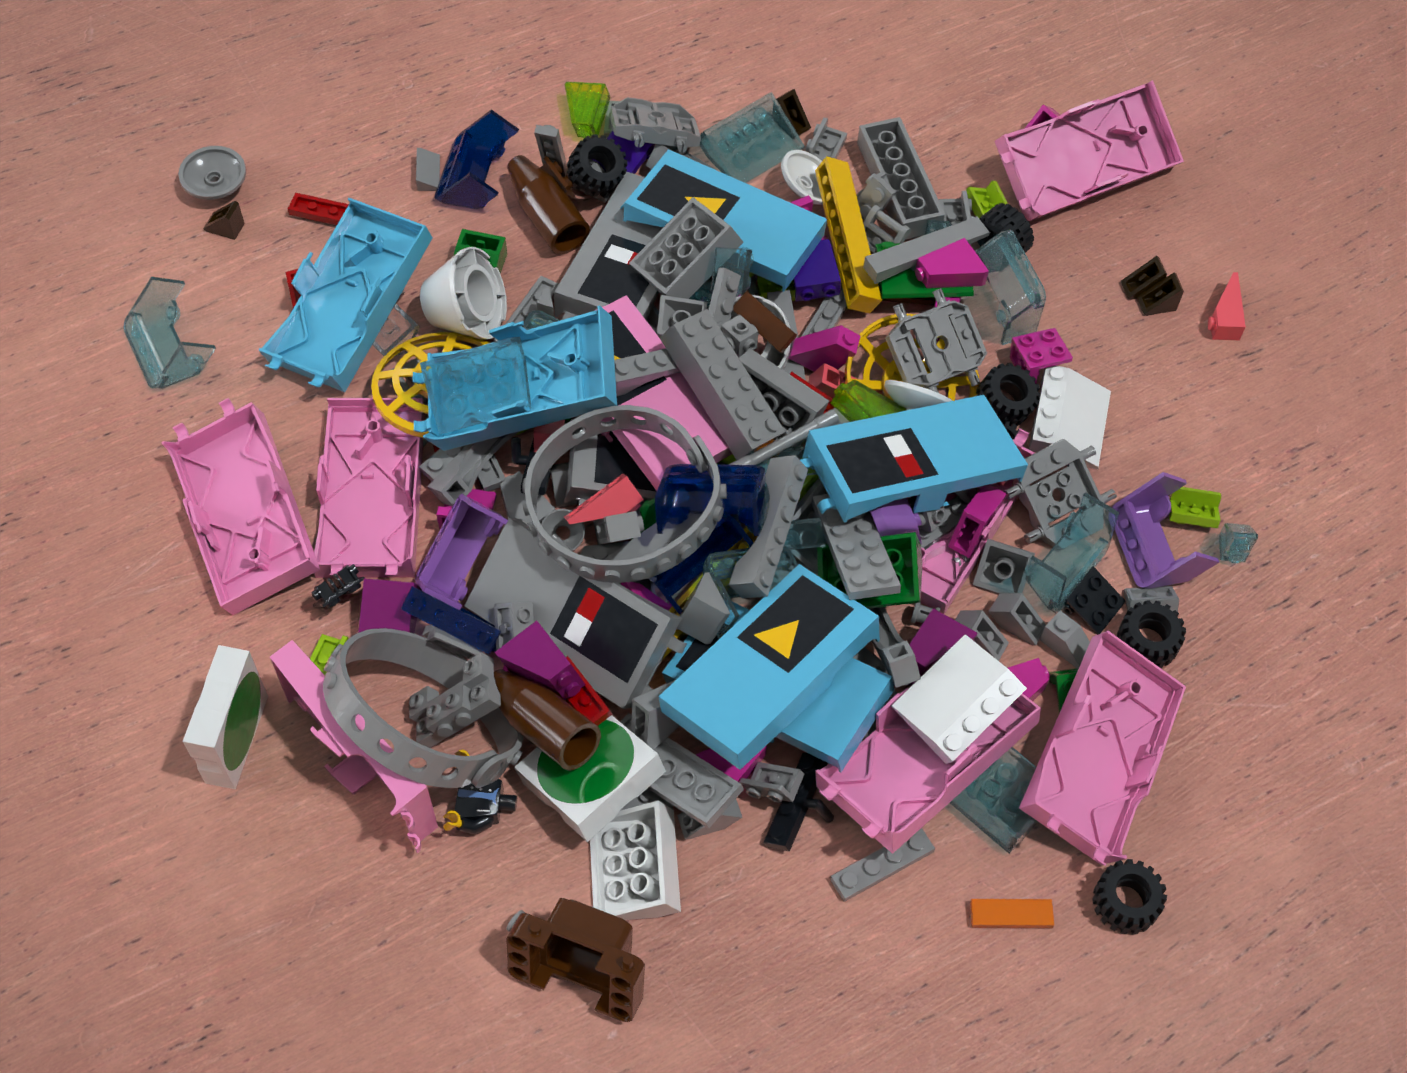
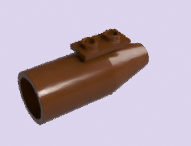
(546, 203)
(547, 720)

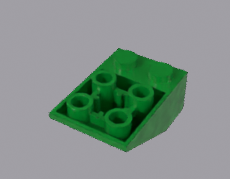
(493, 245)

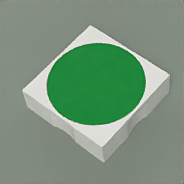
(226, 717)
(599, 788)

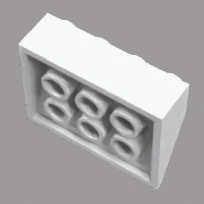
(1070, 410)
(958, 698)
(636, 864)

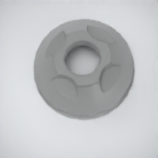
(556, 519)

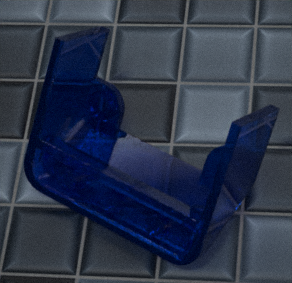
(470, 160)
(689, 491)
(723, 537)

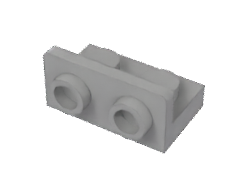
(512, 620)

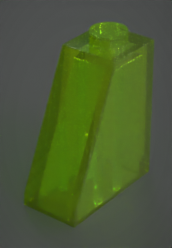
(587, 106)
(861, 402)

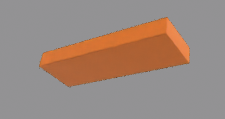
(1012, 913)

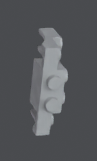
(457, 707)

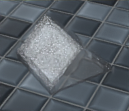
(396, 330)

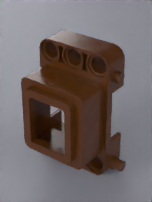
(583, 949)

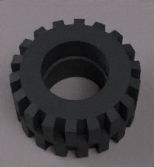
(604, 152)
(1003, 218)
(1018, 385)
(1160, 620)
(1143, 882)

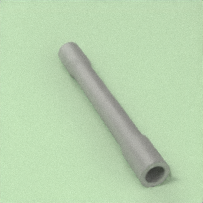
(824, 420)

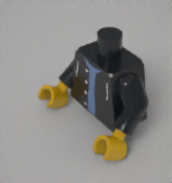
(479, 807)

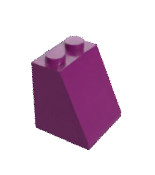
(383, 604)
(936, 638)
(539, 659)

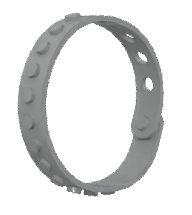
(646, 565)
(438, 664)

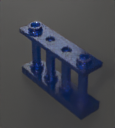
(456, 622)

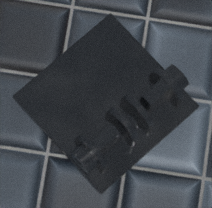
(328, 597)
(1094, 601)

